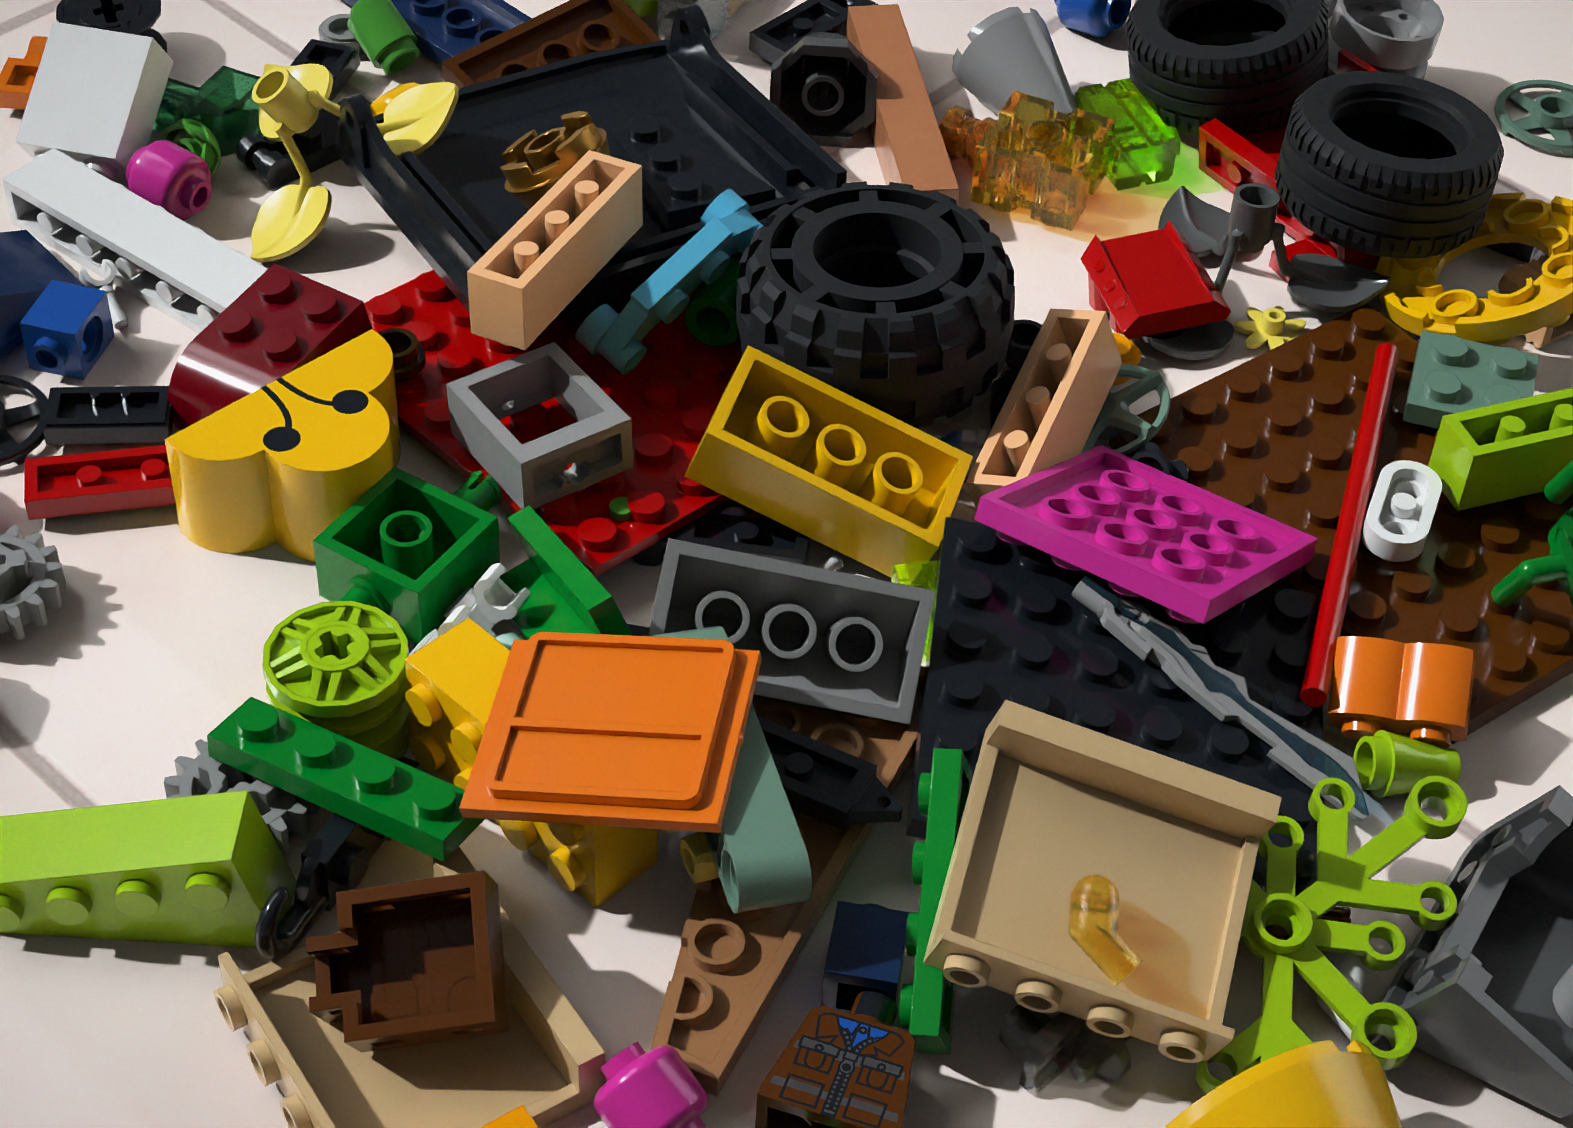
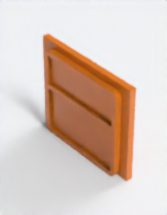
(614, 732)

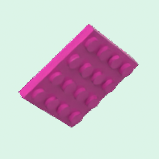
(1146, 533)

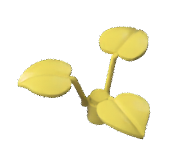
(291, 104)

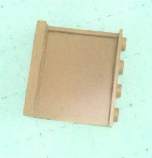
(1079, 804)
(542, 1062)

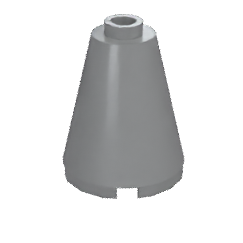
(1012, 54)

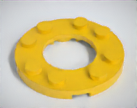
(1422, 304)

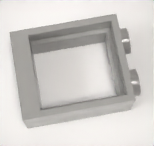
(534, 471)

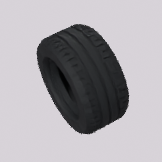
(1227, 59)
(1388, 164)

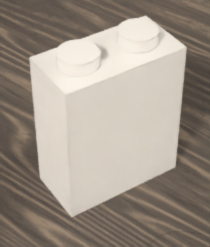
(95, 97)

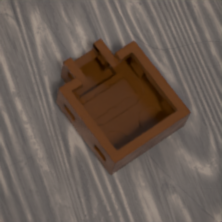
(413, 963)

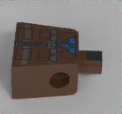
(841, 1070)

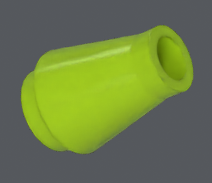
(1395, 763)

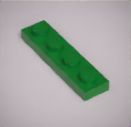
(343, 777)
(929, 1002)

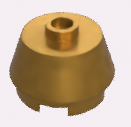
(542, 160)

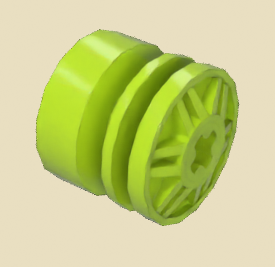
(342, 672)

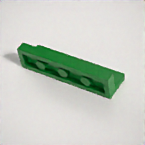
(562, 589)

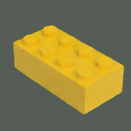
(829, 465)
(449, 704)

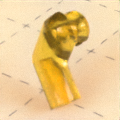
(1095, 927)

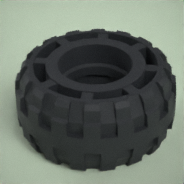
(881, 297)

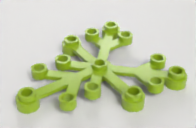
(1346, 884)

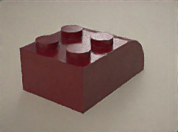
(258, 339)

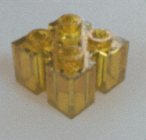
(1042, 160)

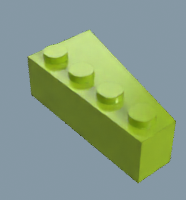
(142, 871)

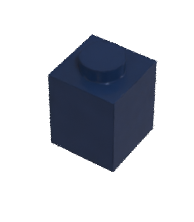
(864, 954)

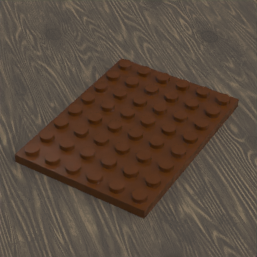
(1283, 446)

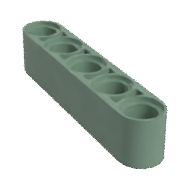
(759, 843)

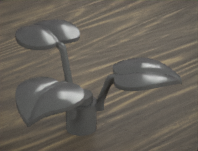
(1314, 278)

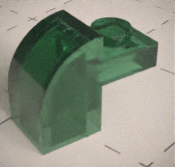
(220, 104)

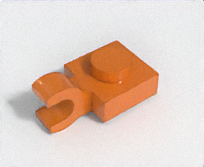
(19, 75)

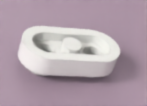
(1401, 510)

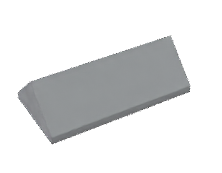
(819, 630)

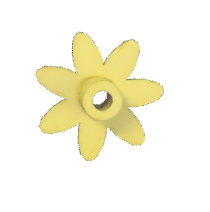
(1268, 327)

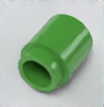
(383, 35)

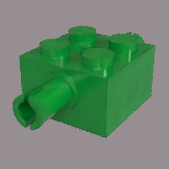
(410, 548)

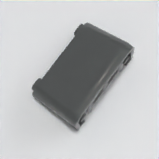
(1491, 972)

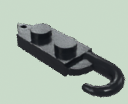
(828, 781)
(330, 864)

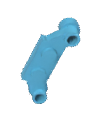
(665, 293)

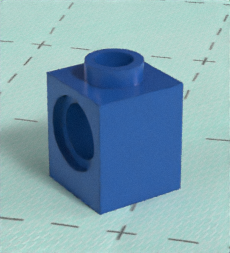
(67, 329)

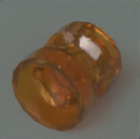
(963, 133)

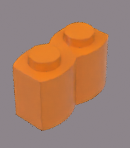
(1401, 689)

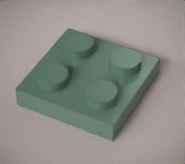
(1463, 376)

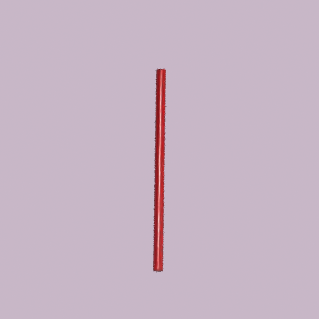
(1349, 528)

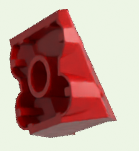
(1151, 283)

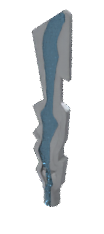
(1220, 691)

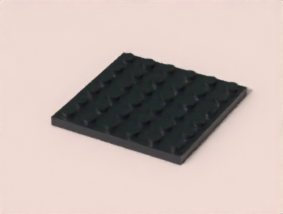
(1017, 635)

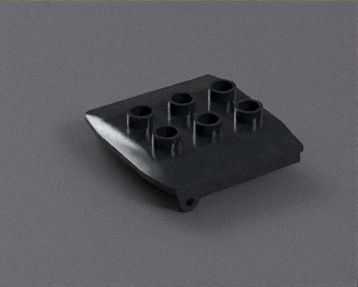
(455, 194)

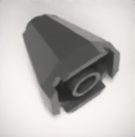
(825, 88)

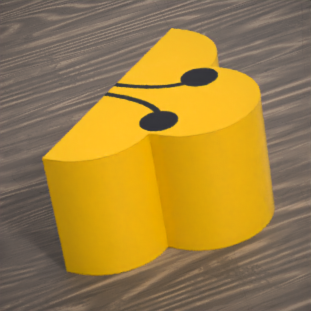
(289, 453)

